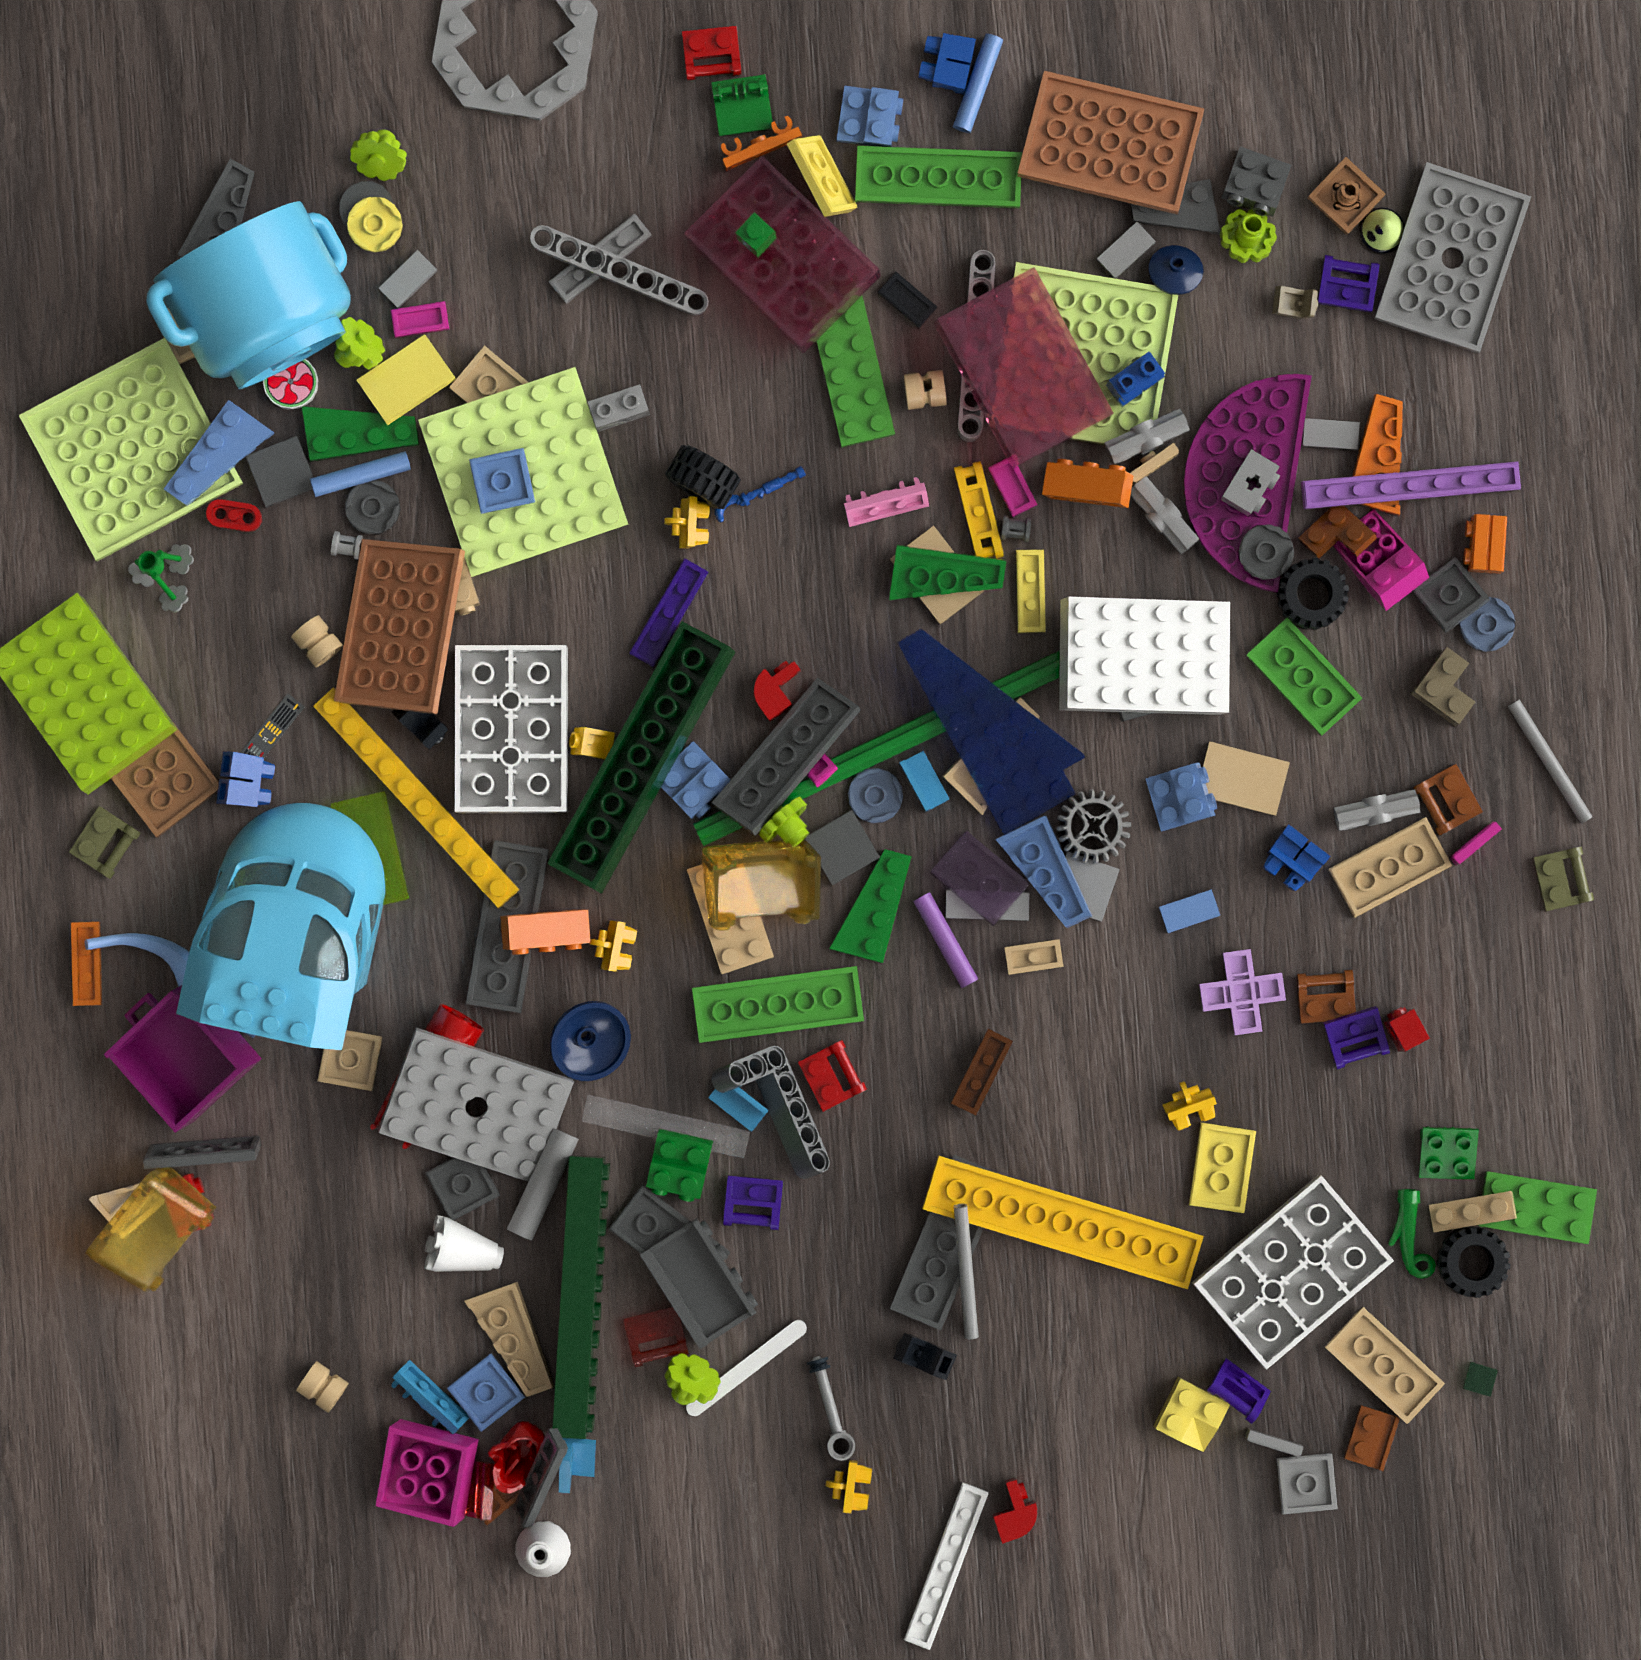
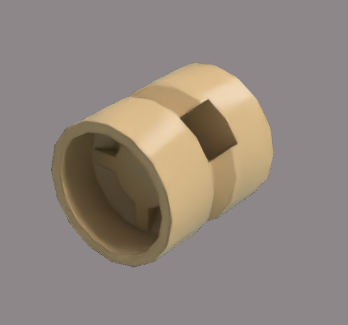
(915, 385)
(317, 641)
(322, 1386)

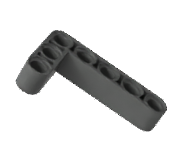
(784, 1103)

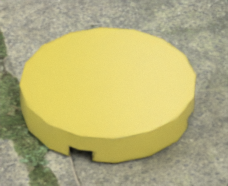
(374, 224)

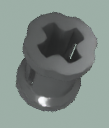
(1016, 528)

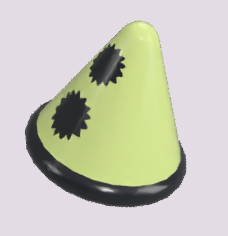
(1381, 230)

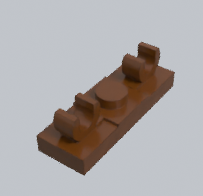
(981, 1072)

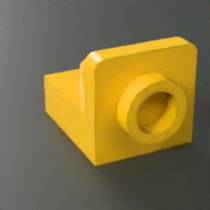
(591, 742)

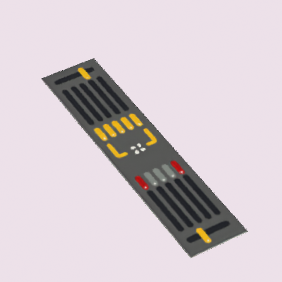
(273, 728)

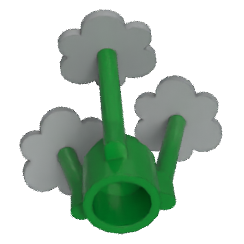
(151, 565)

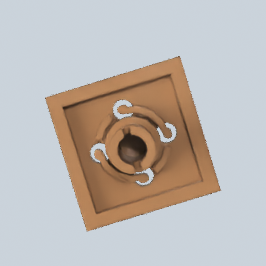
(1348, 178)

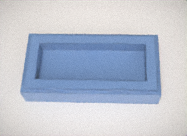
(1189, 911)

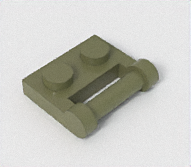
(97, 837)
(1554, 882)

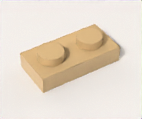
(1033, 957)

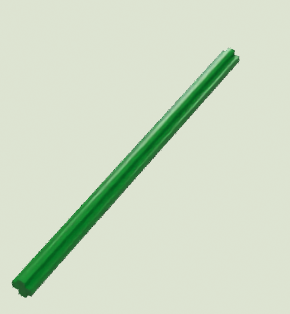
(891, 744)

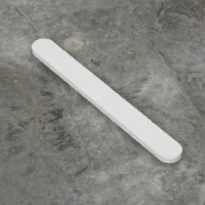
(752, 1364)

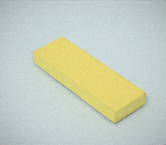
(1030, 591)

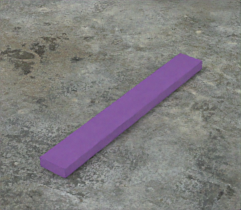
(1410, 485)

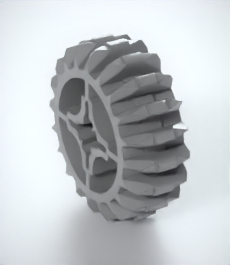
(1111, 812)

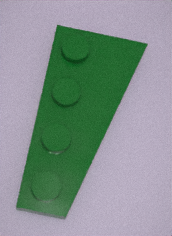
(349, 433)
(935, 572)
(874, 912)

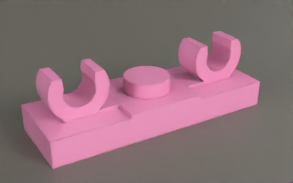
(886, 503)

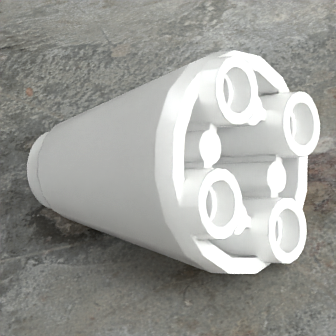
(460, 1248)
(544, 1537)

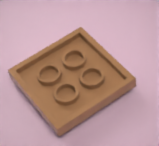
(167, 783)

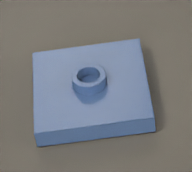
(502, 480)
(486, 1392)

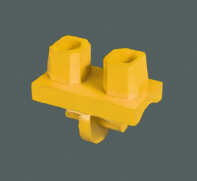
(684, 522)
(610, 944)
(1187, 1102)
(852, 1500)

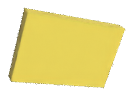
(822, 175)
(406, 379)
(1222, 1167)

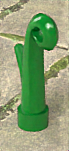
(1405, 1229)

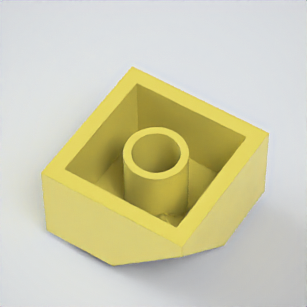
(1191, 1414)

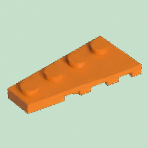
(1381, 445)

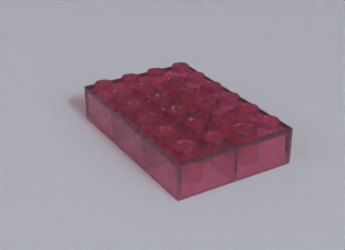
(806, 272)
(1023, 368)

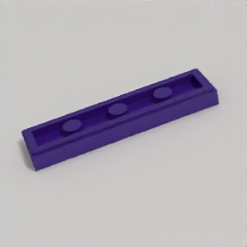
(669, 612)

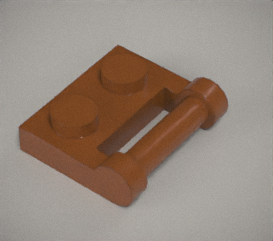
(1454, 793)
(1325, 1006)

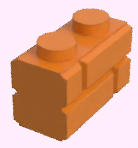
(1486, 543)

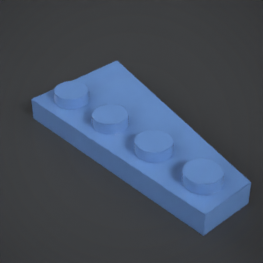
(220, 448)
(1042, 861)

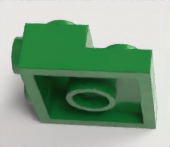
(679, 1165)

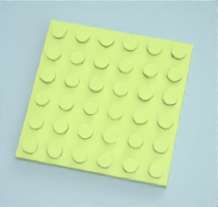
(1113, 327)
(119, 445)
(564, 463)

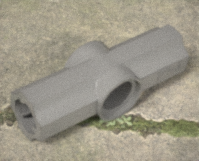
(1146, 436)
(1163, 515)
(1376, 810)

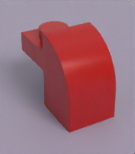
(768, 693)
(1017, 1520)

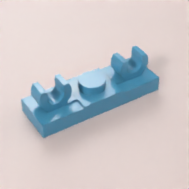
(430, 1397)

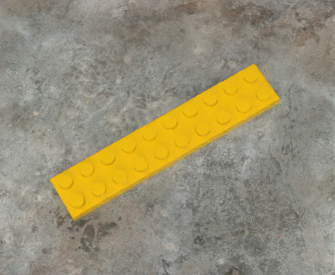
(1064, 1222)

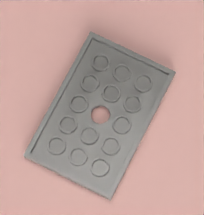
(1461, 215)
(444, 1075)

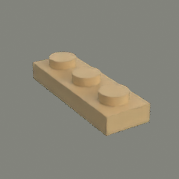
(1472, 1211)

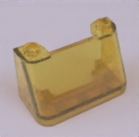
(761, 881)
(151, 1228)

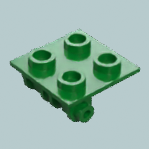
(742, 105)
(1448, 1153)

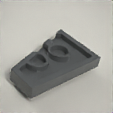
(1195, 212)

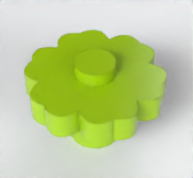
(378, 155)
(1247, 236)
(358, 345)
(787, 824)
(691, 1379)

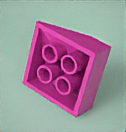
(426, 1472)

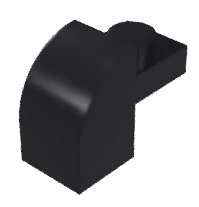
(423, 725)
(925, 1356)

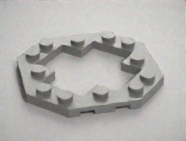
(504, 95)

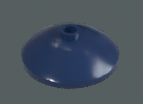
(596, 1053)

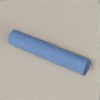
(978, 83)
(360, 474)

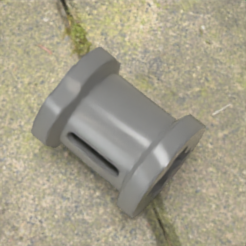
(346, 545)

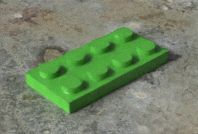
(1304, 676)
(1544, 1207)

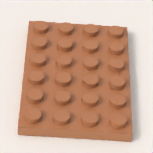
(1110, 142)
(399, 626)

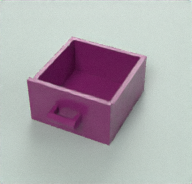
(179, 1061)

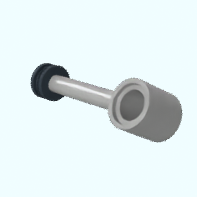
(819, 1366)

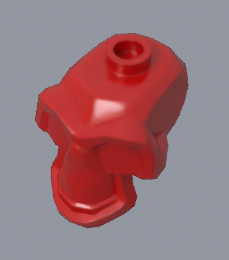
(515, 1456)

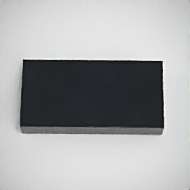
(907, 299)

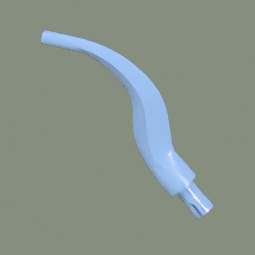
(169, 951)

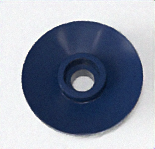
(1175, 279)

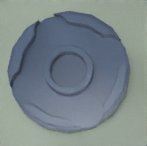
(1489, 626)
(875, 795)

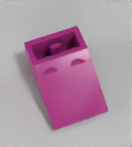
(1387, 565)

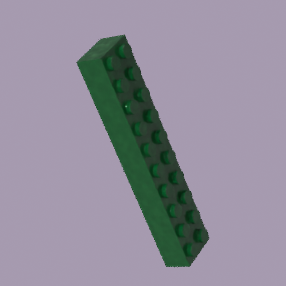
(641, 757)
(579, 1296)

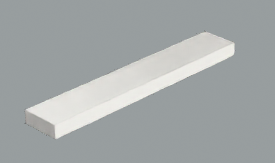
(946, 1566)

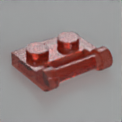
(652, 1327)

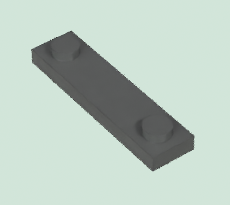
(540, 1477)

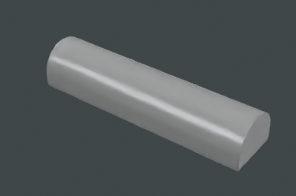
(542, 1184)

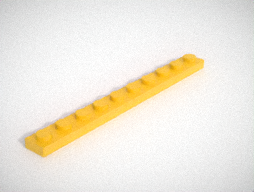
(417, 799)

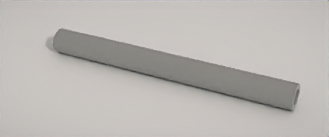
(1550, 761)
(966, 1271)

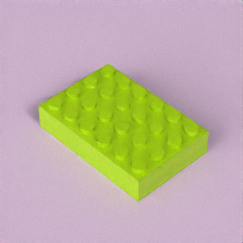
(83, 694)

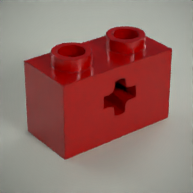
(1405, 1029)

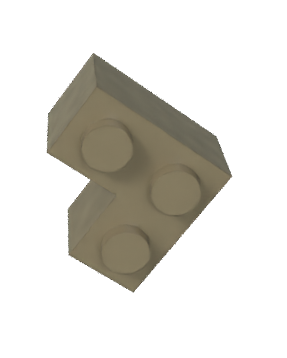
(1437, 687)

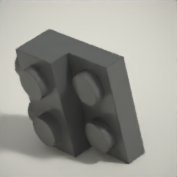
(1256, 182)

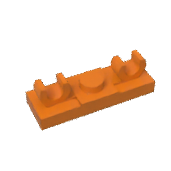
(760, 145)
(86, 965)

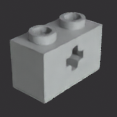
(618, 408)
(1254, 467)

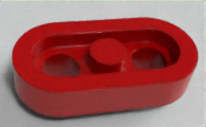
(234, 515)

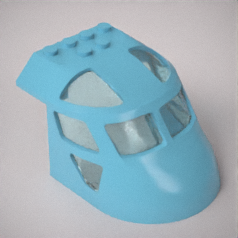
(288, 928)

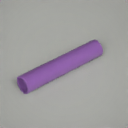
(945, 940)

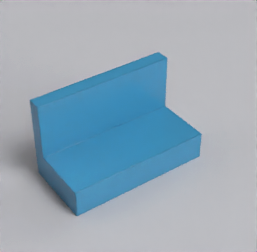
(924, 781)
(740, 1106)
(577, 1461)

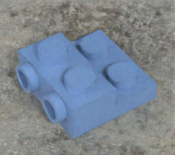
(869, 116)
(694, 781)
(1181, 796)

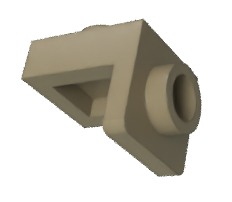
(1295, 302)

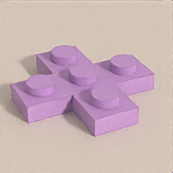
(1242, 992)

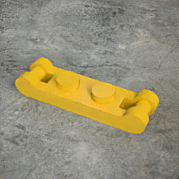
(978, 510)

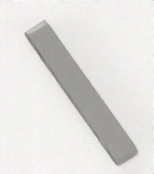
(608, 260)
(976, 278)

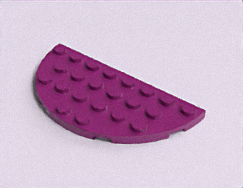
(1256, 417)

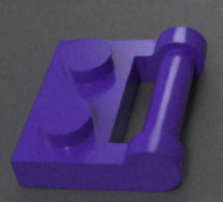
(1347, 292)
(1354, 1029)
(753, 1193)
(1239, 1390)

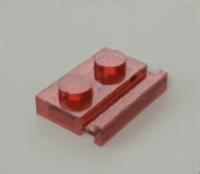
(481, 1491)

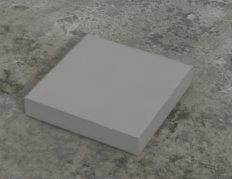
(1095, 883)
(1306, 1483)

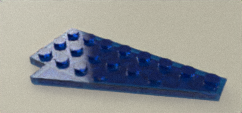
(1003, 746)

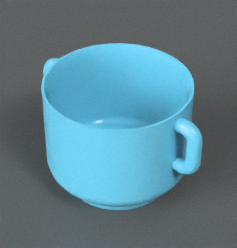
(256, 295)

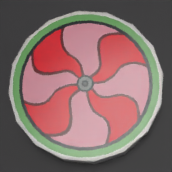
(293, 386)

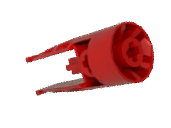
(449, 1024)

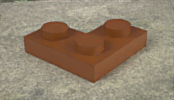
(1336, 526)

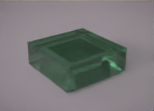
(1480, 1379)

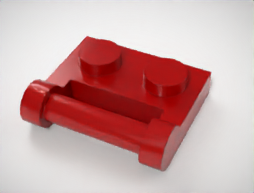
(711, 44)
(823, 1079)

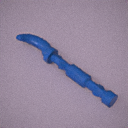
(766, 488)

